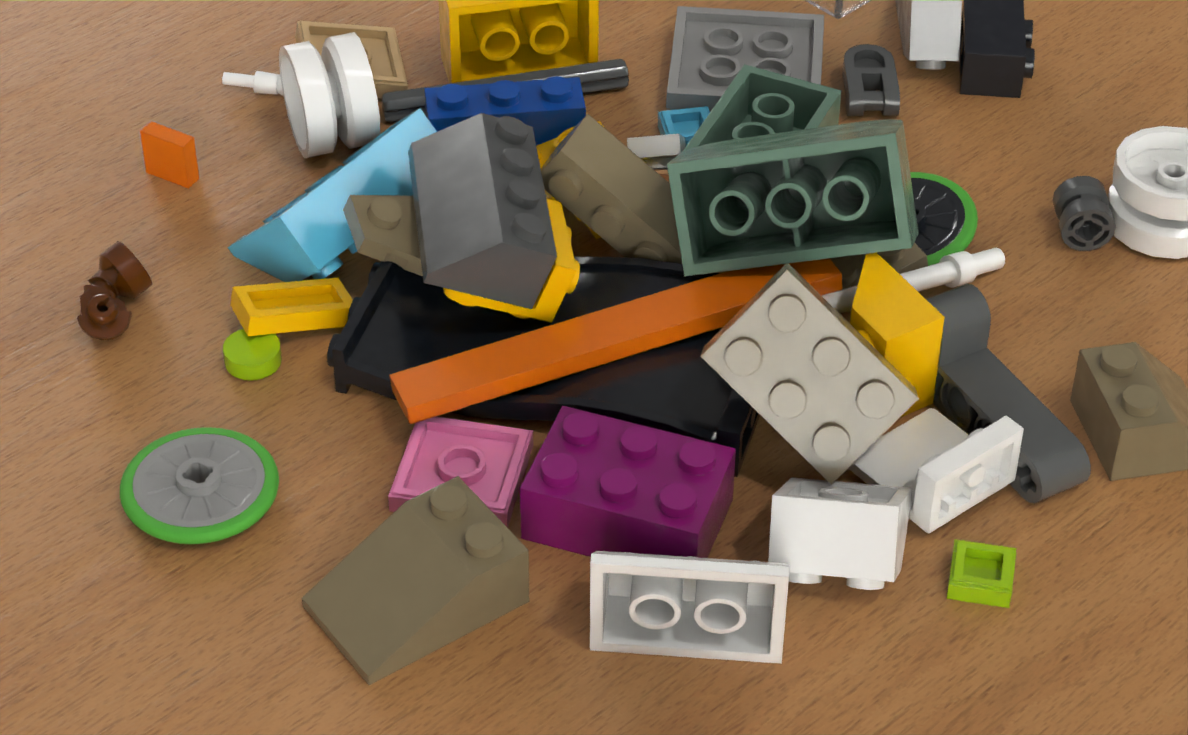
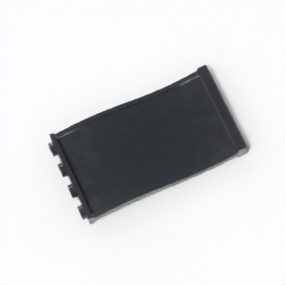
(666, 388)

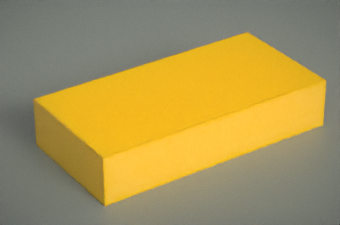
(291, 306)

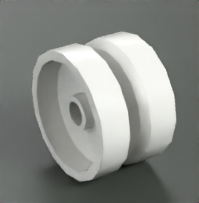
(329, 94)
(1152, 192)

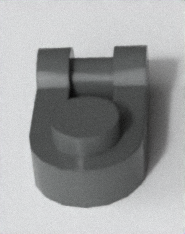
(865, 71)

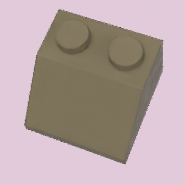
(1132, 410)

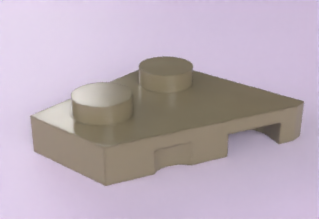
(385, 229)

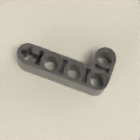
(979, 390)

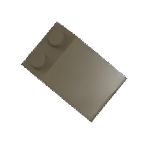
(421, 581)

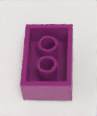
(625, 488)

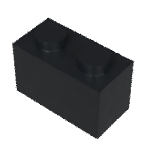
(995, 48)

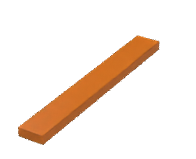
(589, 340)

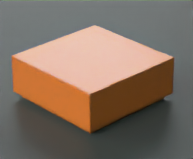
(169, 154)

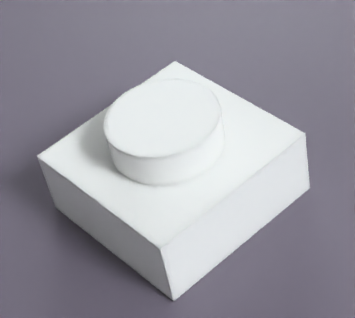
(657, 149)

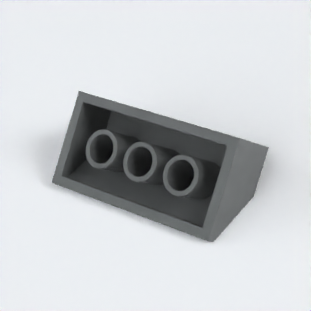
(483, 210)

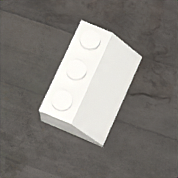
(688, 606)

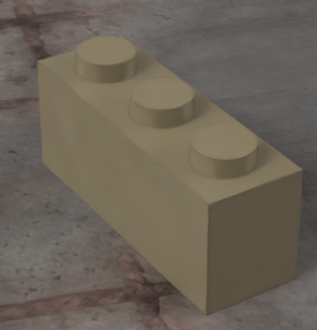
(613, 193)

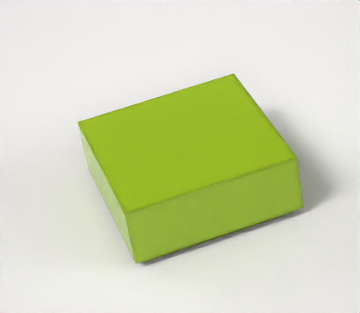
(981, 573)

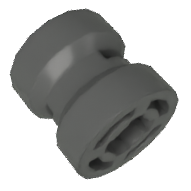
(1083, 213)

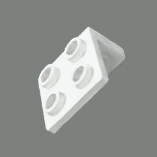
(943, 464)

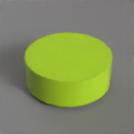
(251, 355)

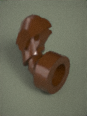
(119, 274)

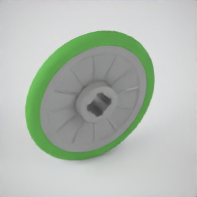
(199, 485)

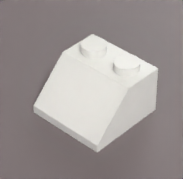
(839, 531)

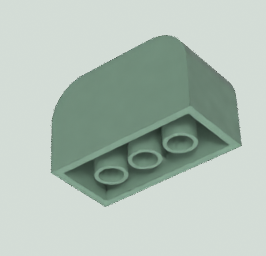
(793, 197)

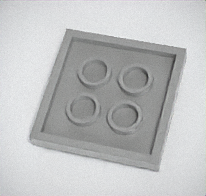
(717, 42)

